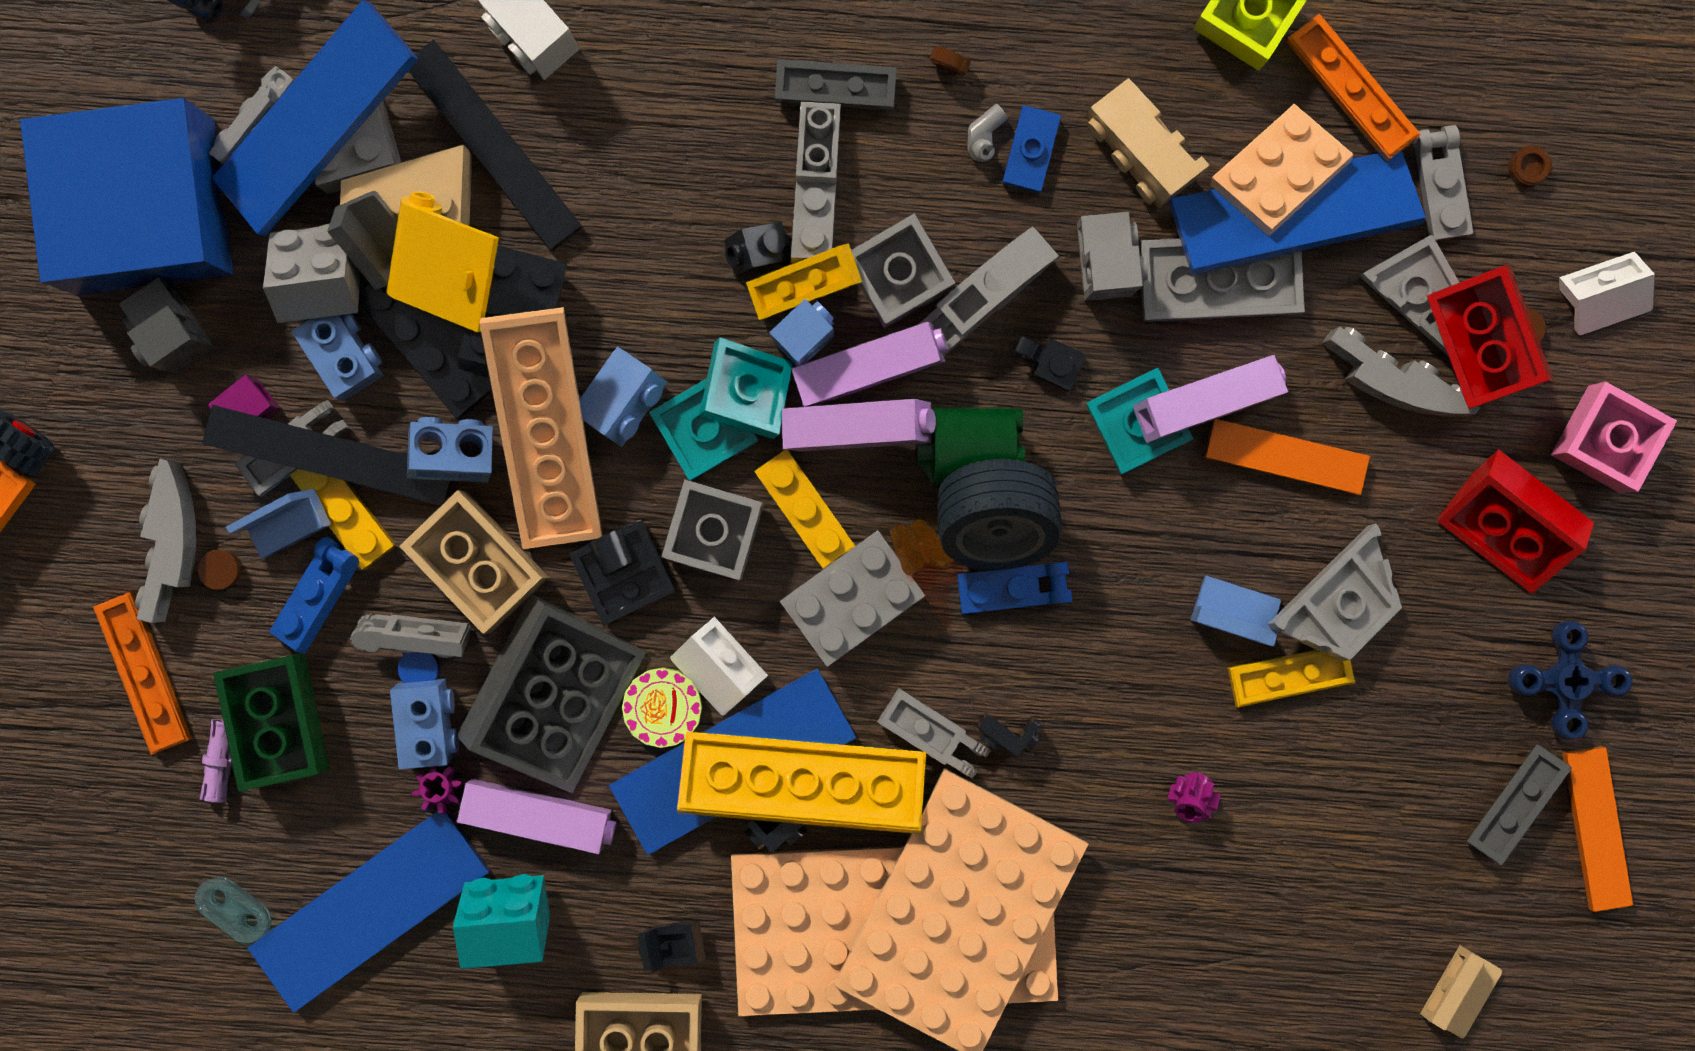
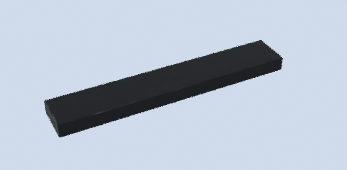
(494, 146)
(318, 454)

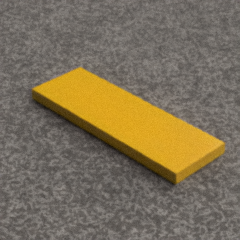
(802, 782)

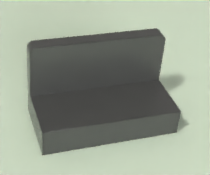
(367, 235)

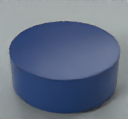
(418, 667)

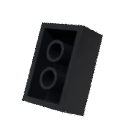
(518, 285)

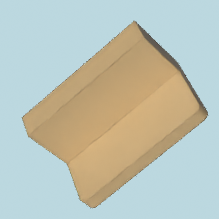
(1461, 992)

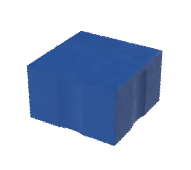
(125, 196)

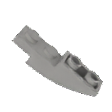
(815, 179)
(991, 287)
(1410, 388)
(172, 524)

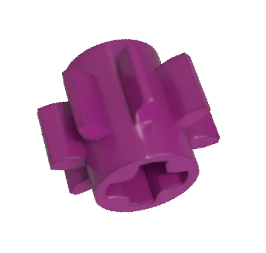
(429, 794)
(1194, 797)

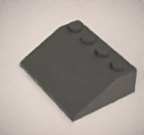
(550, 694)

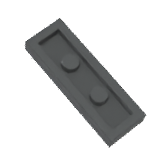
(835, 83)
(1519, 804)

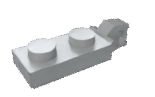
(250, 113)

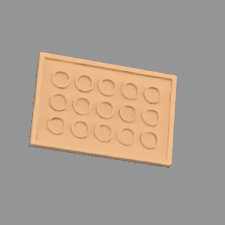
(961, 914)

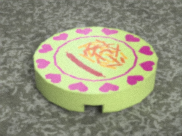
(662, 707)

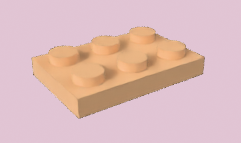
(1281, 169)

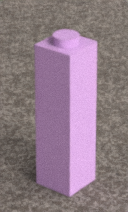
(870, 364)
(1210, 398)
(858, 425)
(536, 816)

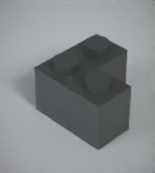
(164, 328)

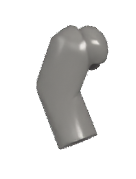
(980, 133)

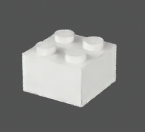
(535, 32)

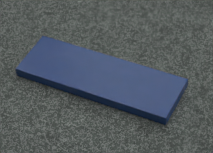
(315, 117)
(1356, 203)
(795, 712)
(368, 909)

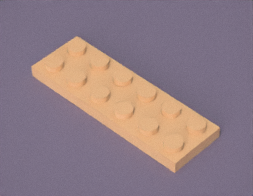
(541, 427)

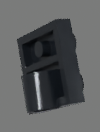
(622, 572)

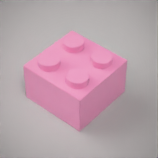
(1613, 437)

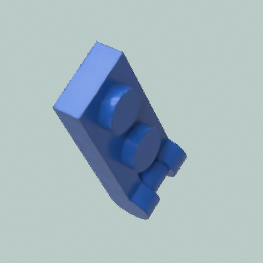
(1012, 588)
(315, 595)

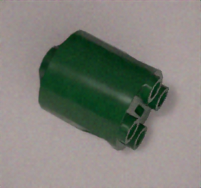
(968, 437)

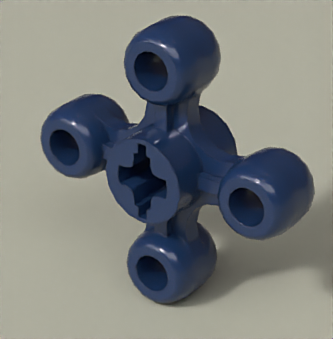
(1570, 665)

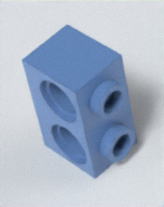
(803, 332)
(449, 462)

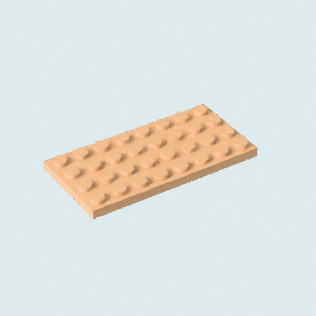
(802, 918)

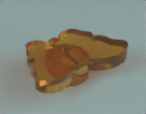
(918, 547)

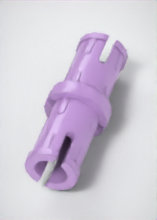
(217, 764)

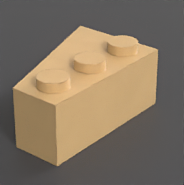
(1143, 144)
(441, 174)

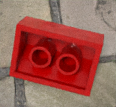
(1489, 336)
(1516, 522)

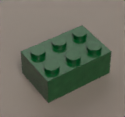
(271, 722)

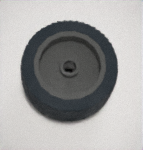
(998, 514)

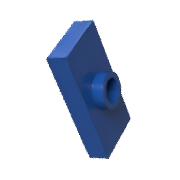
(1031, 149)

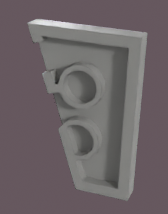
(1409, 278)

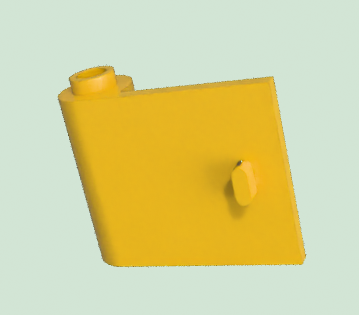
(441, 263)

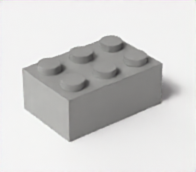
(852, 598)

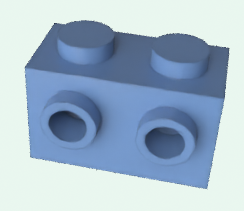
(339, 354)
(620, 396)
(423, 723)

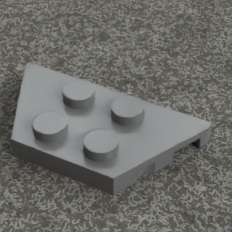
(1344, 601)

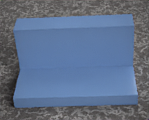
(283, 522)
(1236, 610)

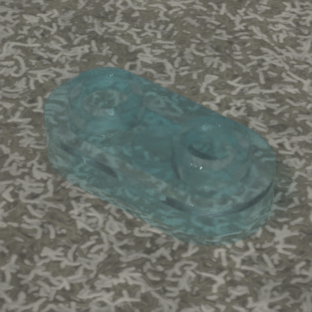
(232, 913)

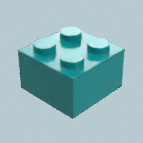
(502, 921)

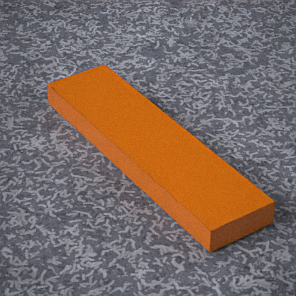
(1353, 88)
(1286, 456)
(142, 673)
(1597, 829)

